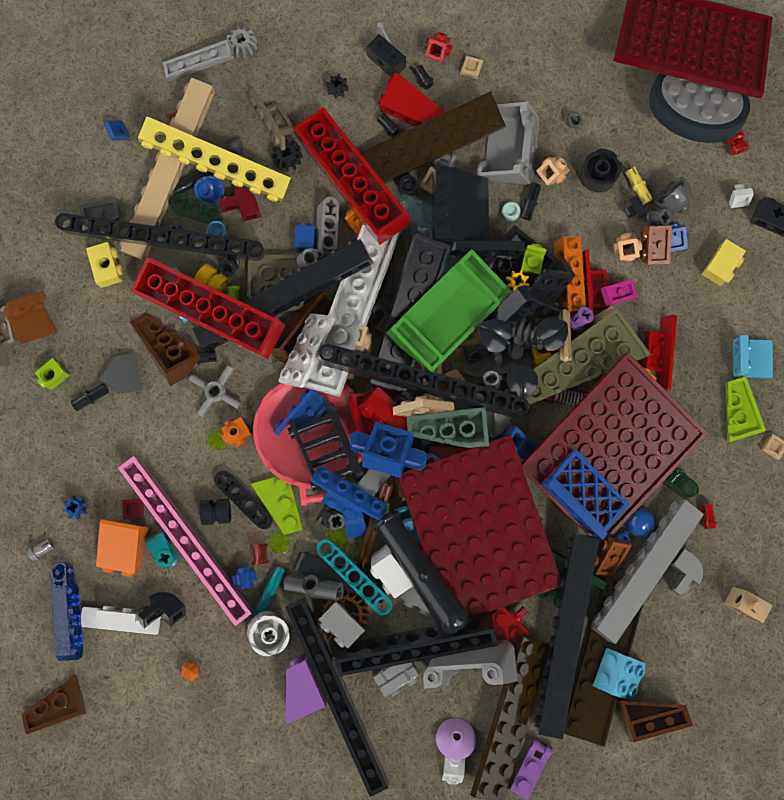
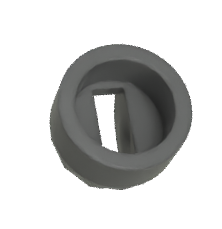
(575, 117)
(236, 147)

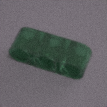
(189, 204)

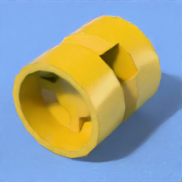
(208, 275)

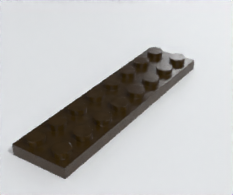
(435, 138)
(510, 721)

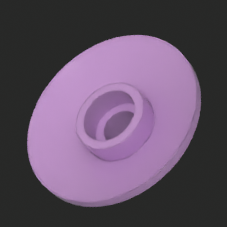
(454, 748)

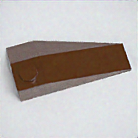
(293, 327)
(169, 351)

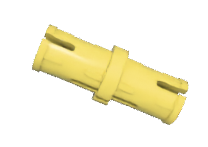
(638, 185)

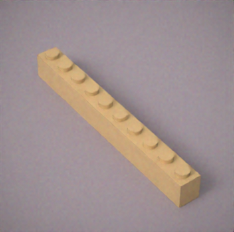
(168, 170)

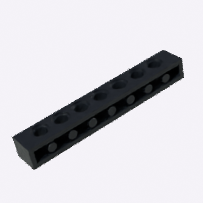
(414, 646)

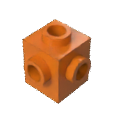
(242, 435)

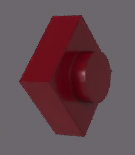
(133, 509)

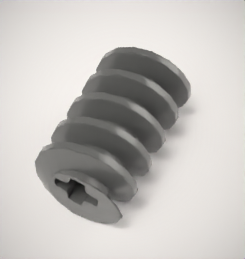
(526, 332)

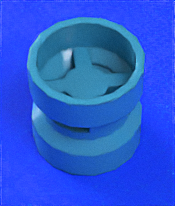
(217, 228)

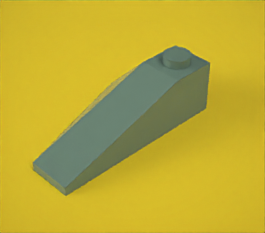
(459, 428)

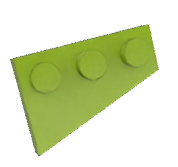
(741, 411)
(280, 503)

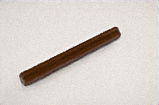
(370, 534)

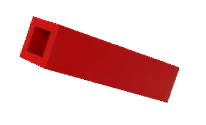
(407, 102)

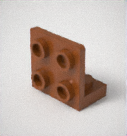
(29, 318)

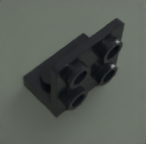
(554, 281)

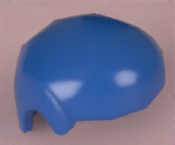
(209, 189)
(641, 523)

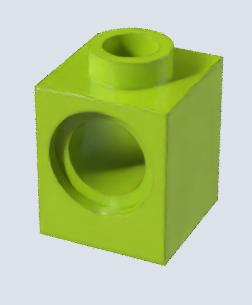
(60, 374)

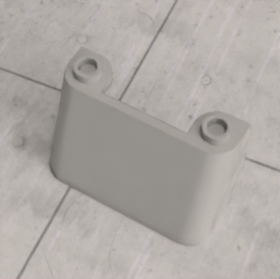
(512, 149)
(496, 662)

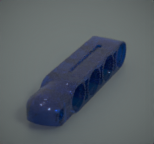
(66, 613)

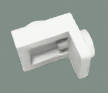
(453, 770)

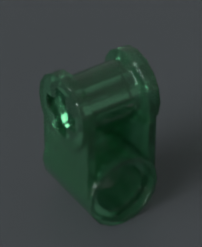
(678, 482)

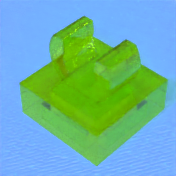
(336, 536)

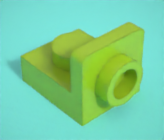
(533, 259)

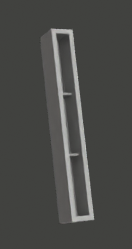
(646, 570)

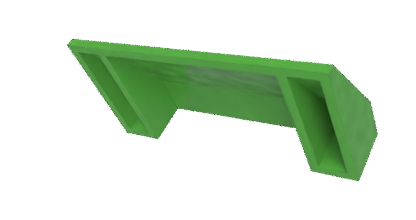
(449, 311)

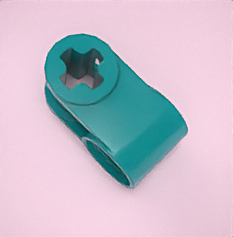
(160, 546)

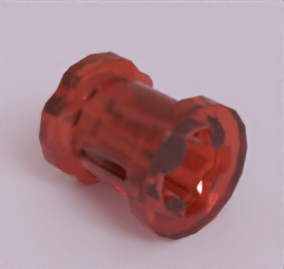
(263, 552)

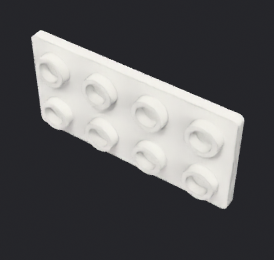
(306, 350)

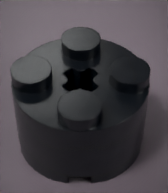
(601, 180)

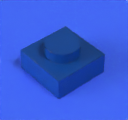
(116, 130)

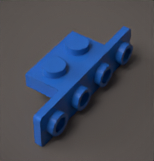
(308, 409)
(346, 496)

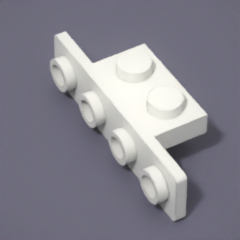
(118, 620)

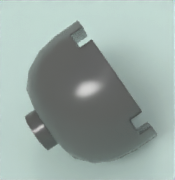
(674, 196)

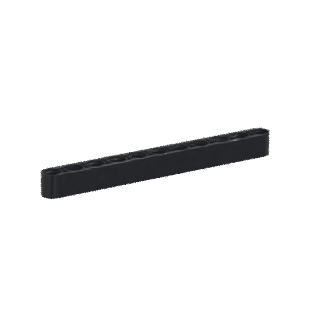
(152, 233)
(413, 382)

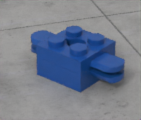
(390, 441)

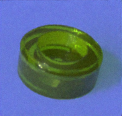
(216, 442)
(279, 543)

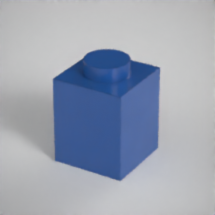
(304, 237)

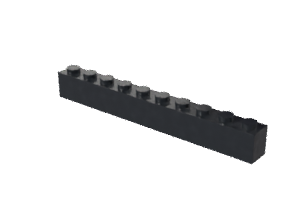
(299, 286)
(567, 635)
(338, 697)

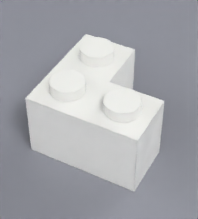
(389, 572)

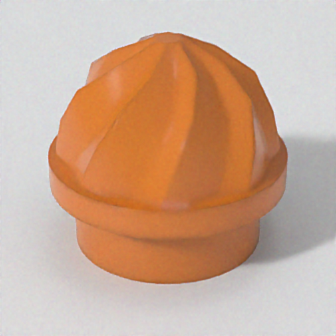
(189, 671)

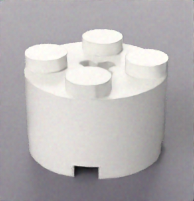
(271, 643)

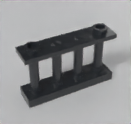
(337, 434)

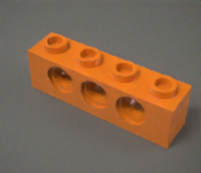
(574, 294)

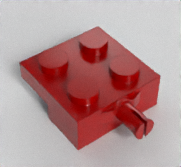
(509, 625)

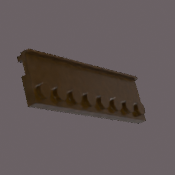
(590, 707)

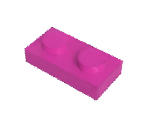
(619, 292)

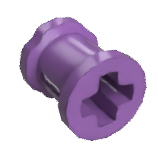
(581, 319)

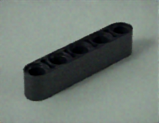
(312, 565)

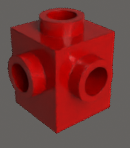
(436, 52)

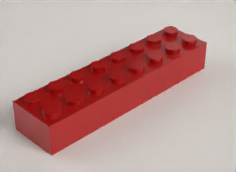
(352, 176)
(208, 308)

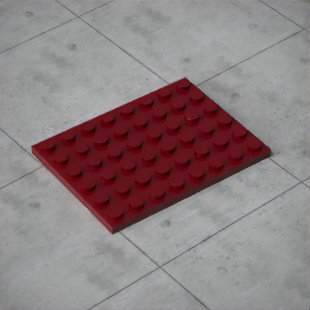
(697, 43)
(626, 432)
(481, 526)

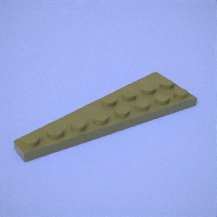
(592, 356)

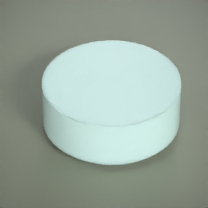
(510, 211)

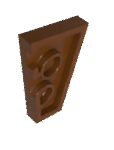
(57, 707)

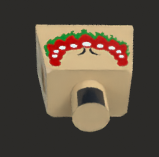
(749, 605)

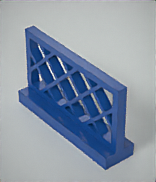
(577, 509)

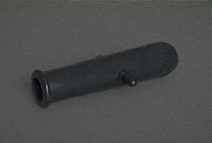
(422, 574)

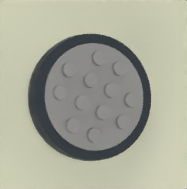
(697, 109)

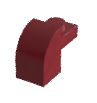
(244, 201)

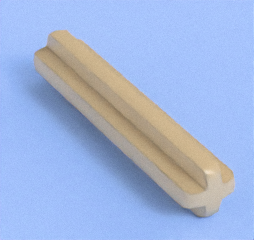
(565, 349)

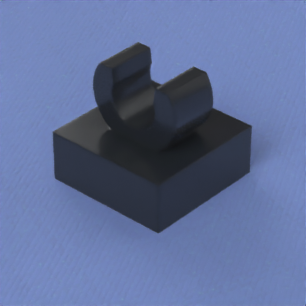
(635, 208)

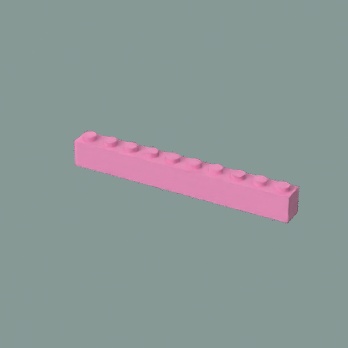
(186, 540)

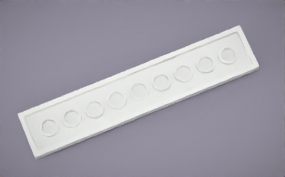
(351, 310)

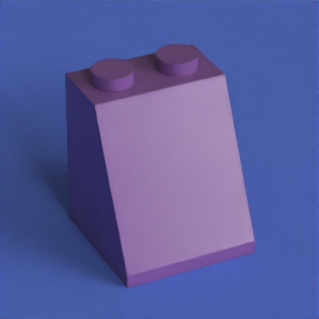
(302, 690)

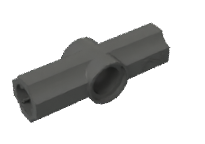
(313, 587)

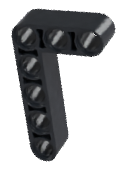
(512, 310)

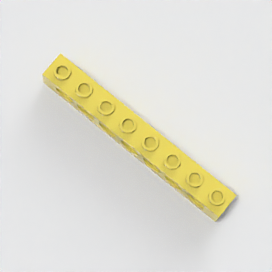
(152, 128)

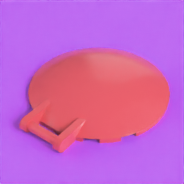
(282, 453)

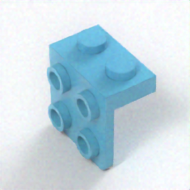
(619, 675)

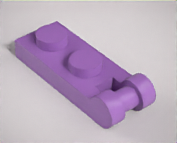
(530, 769)

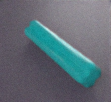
(269, 590)

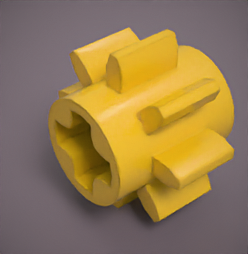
(519, 276)

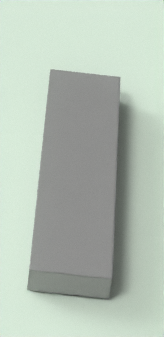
(198, 60)

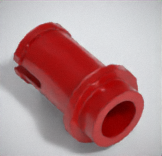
(708, 517)

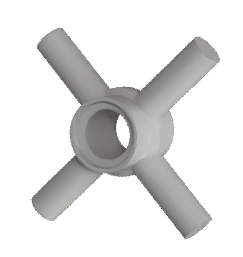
(222, 393)

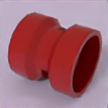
(738, 144)

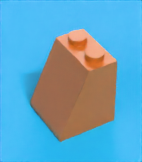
(121, 547)

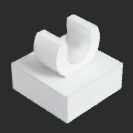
(740, 197)

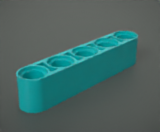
(357, 586)

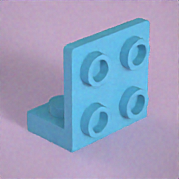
(752, 358)

